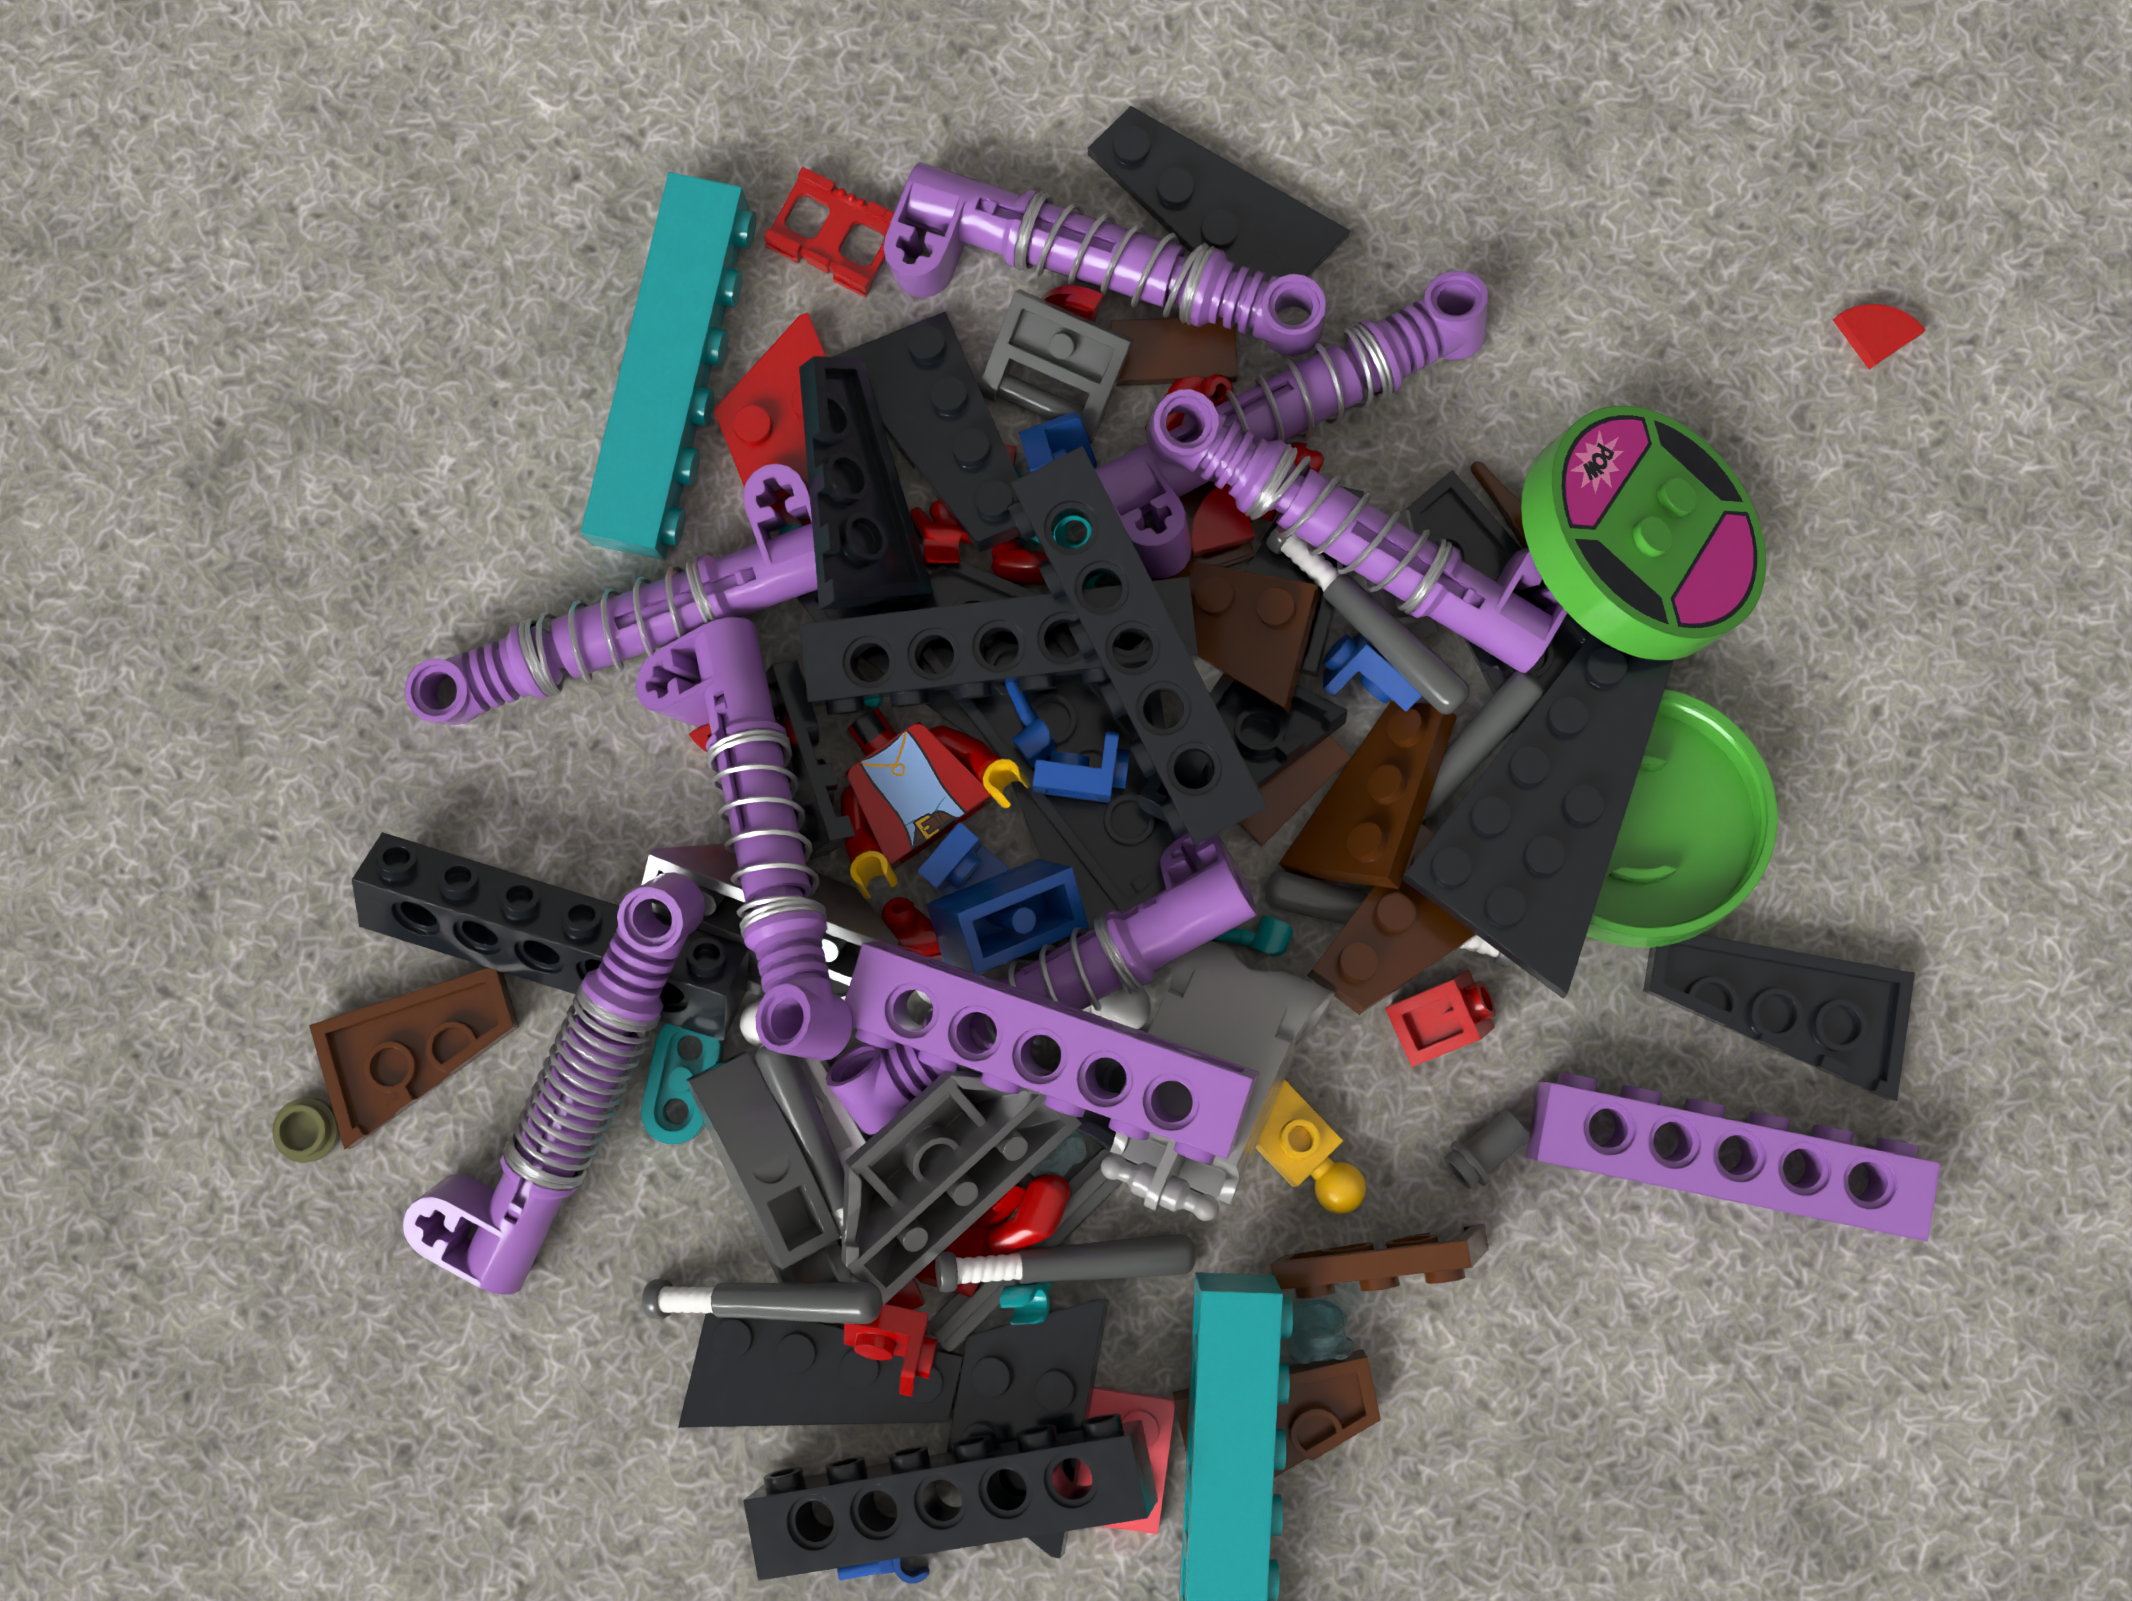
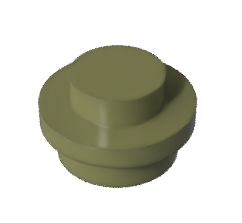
(305, 1130)

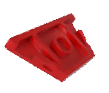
(765, 411)

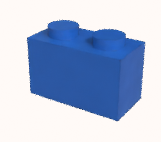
(1007, 915)

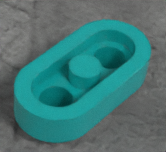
(668, 1081)

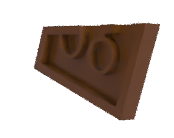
(1252, 626)
(1377, 802)
(1388, 942)
(407, 1046)
(1441, 1262)
(1324, 1407)

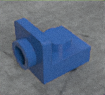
(1055, 439)
(1377, 676)
(1071, 777)
(960, 862)

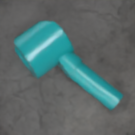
(1270, 937)
(1029, 1300)

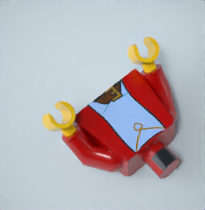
(914, 791)

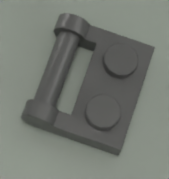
(1061, 347)

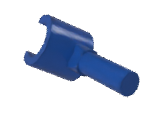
(1035, 739)
(884, 1567)

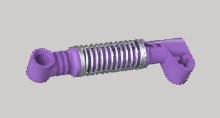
(546, 1154)

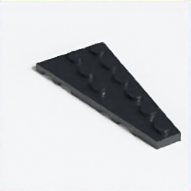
(1543, 819)

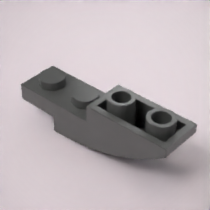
(769, 1172)

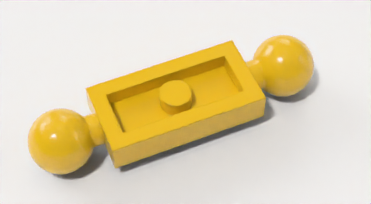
(1299, 1146)

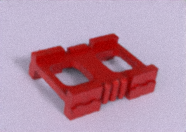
(825, 248)

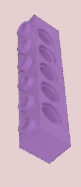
(1219, 1088)
(1898, 1188)

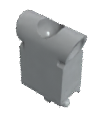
(1236, 1016)

